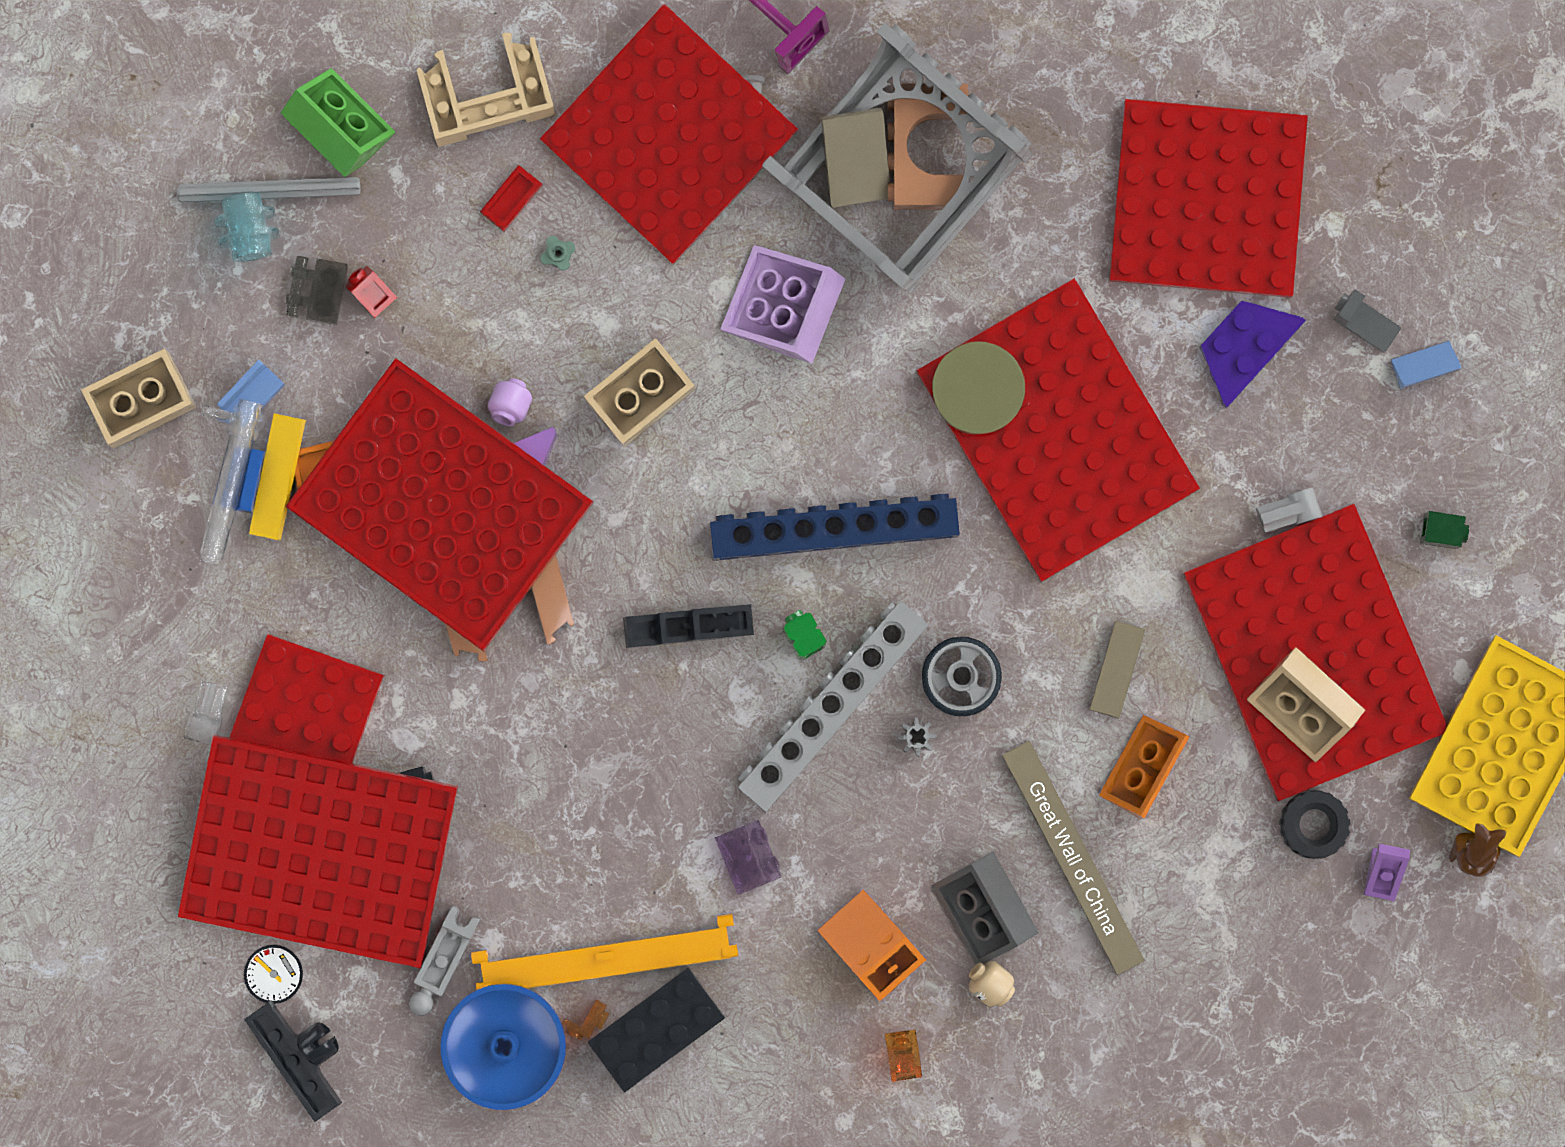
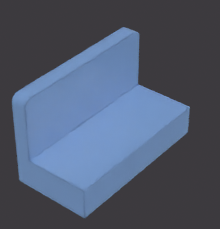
(256, 385)

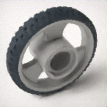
(934, 682)

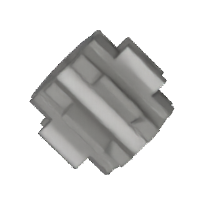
(926, 736)

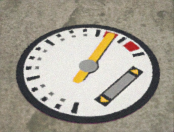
(273, 974)

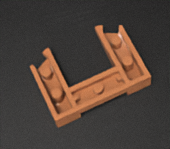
(551, 605)

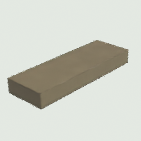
(1117, 669)

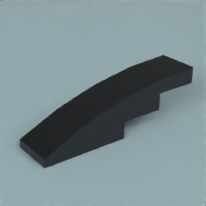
(688, 626)

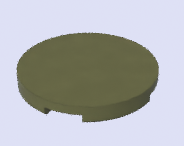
(978, 388)

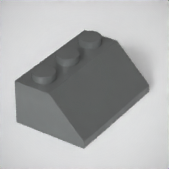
(985, 909)

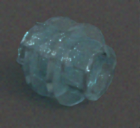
(246, 227)

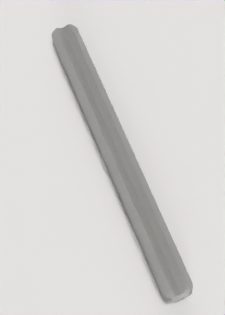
(271, 189)

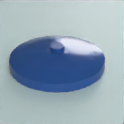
(503, 1046)

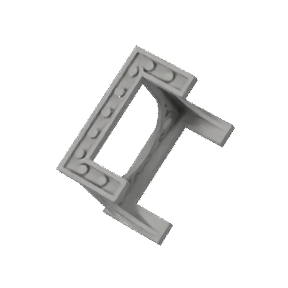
(890, 61)

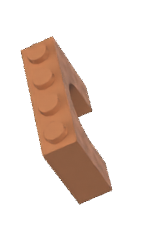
(911, 186)

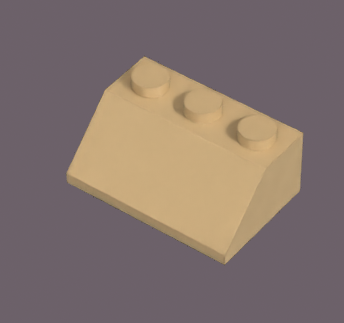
(1306, 704)

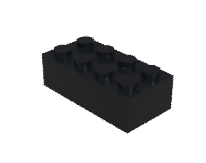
(656, 1029)

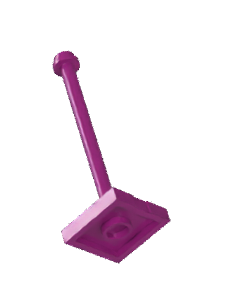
(799, 38)

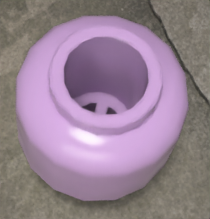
(509, 402)

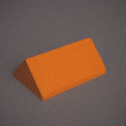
(1143, 766)

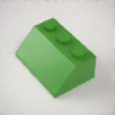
(337, 122)

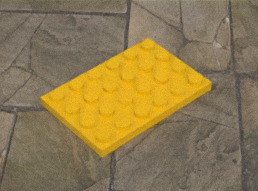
(1500, 747)

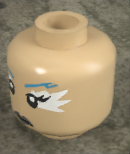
(991, 984)

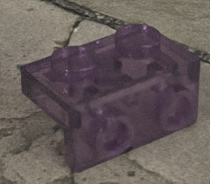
(748, 857)

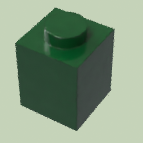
(1444, 530)

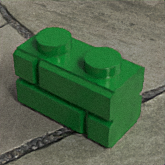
(803, 634)

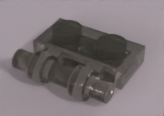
(326, 290)

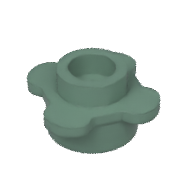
(561, 261)

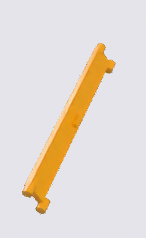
(609, 958)

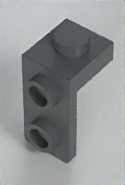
(1365, 321)

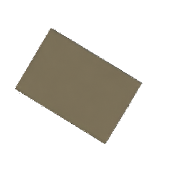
(855, 157)

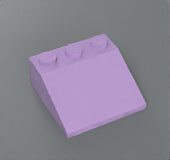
(783, 303)

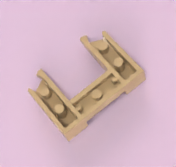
(456, 120)

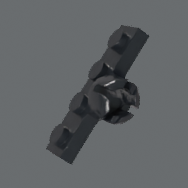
(298, 1057)

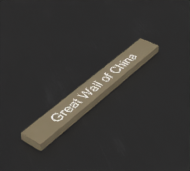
(1073, 858)

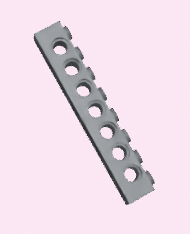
(910, 628)

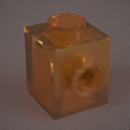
(903, 1055)

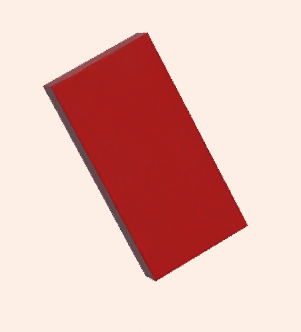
(511, 198)

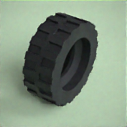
(1291, 824)

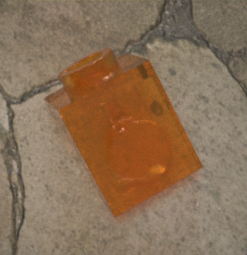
(595, 1018)

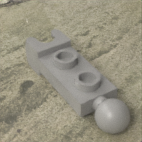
(441, 961)

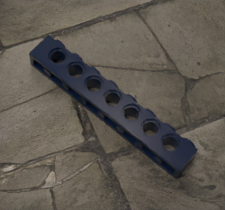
(943, 508)

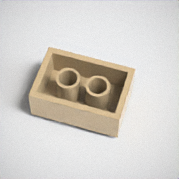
(639, 392)
(138, 398)

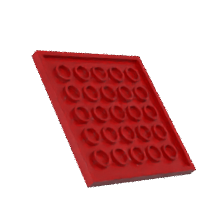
(669, 134)
(1208, 198)

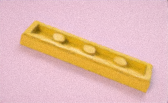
(277, 476)

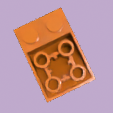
(871, 945)

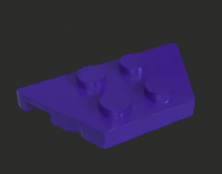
(1245, 345)

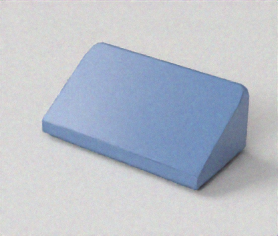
(1425, 364)

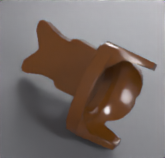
(1481, 852)

